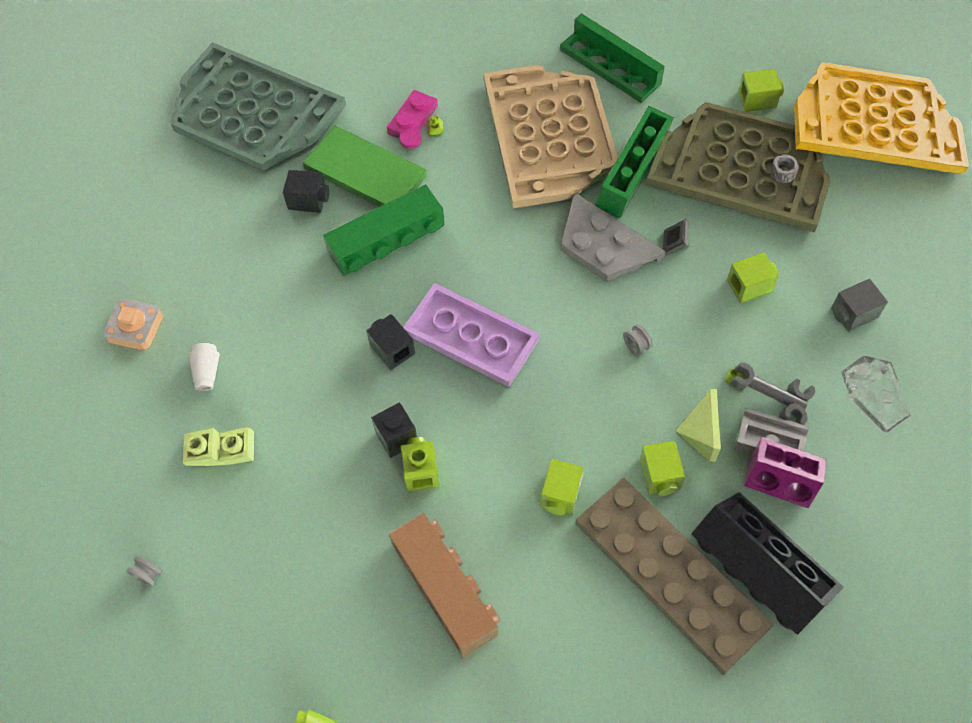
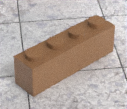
(444, 584)

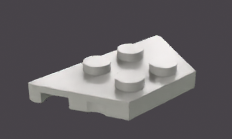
(604, 242)

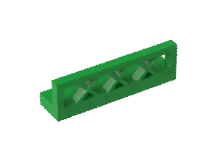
(618, 55)

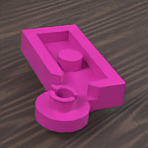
(411, 119)

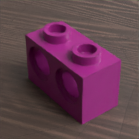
(785, 472)

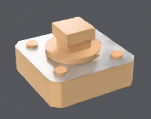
(133, 324)

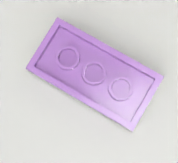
(472, 334)

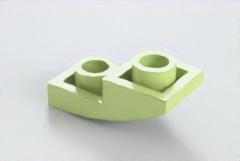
(215, 448)

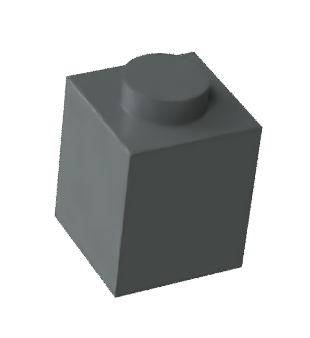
(858, 305)

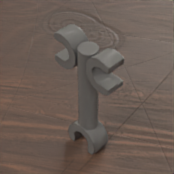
(793, 398)

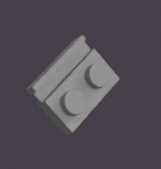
(758, 425)

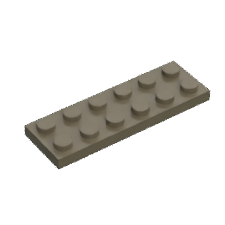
(674, 575)

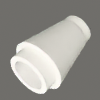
(203, 365)

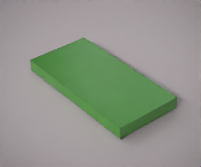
(363, 167)

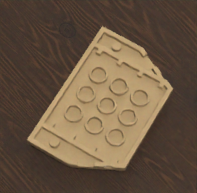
(549, 133)

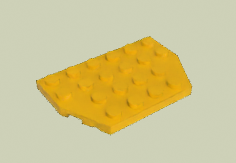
(878, 119)

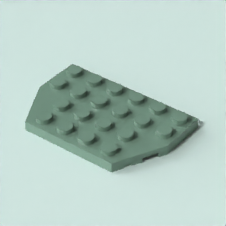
(251, 108)

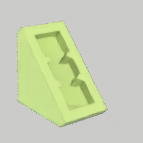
(702, 427)

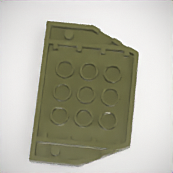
(728, 162)

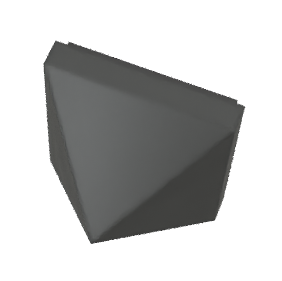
(676, 237)

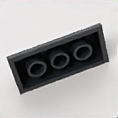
(766, 562)

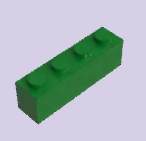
(633, 162)
(384, 230)

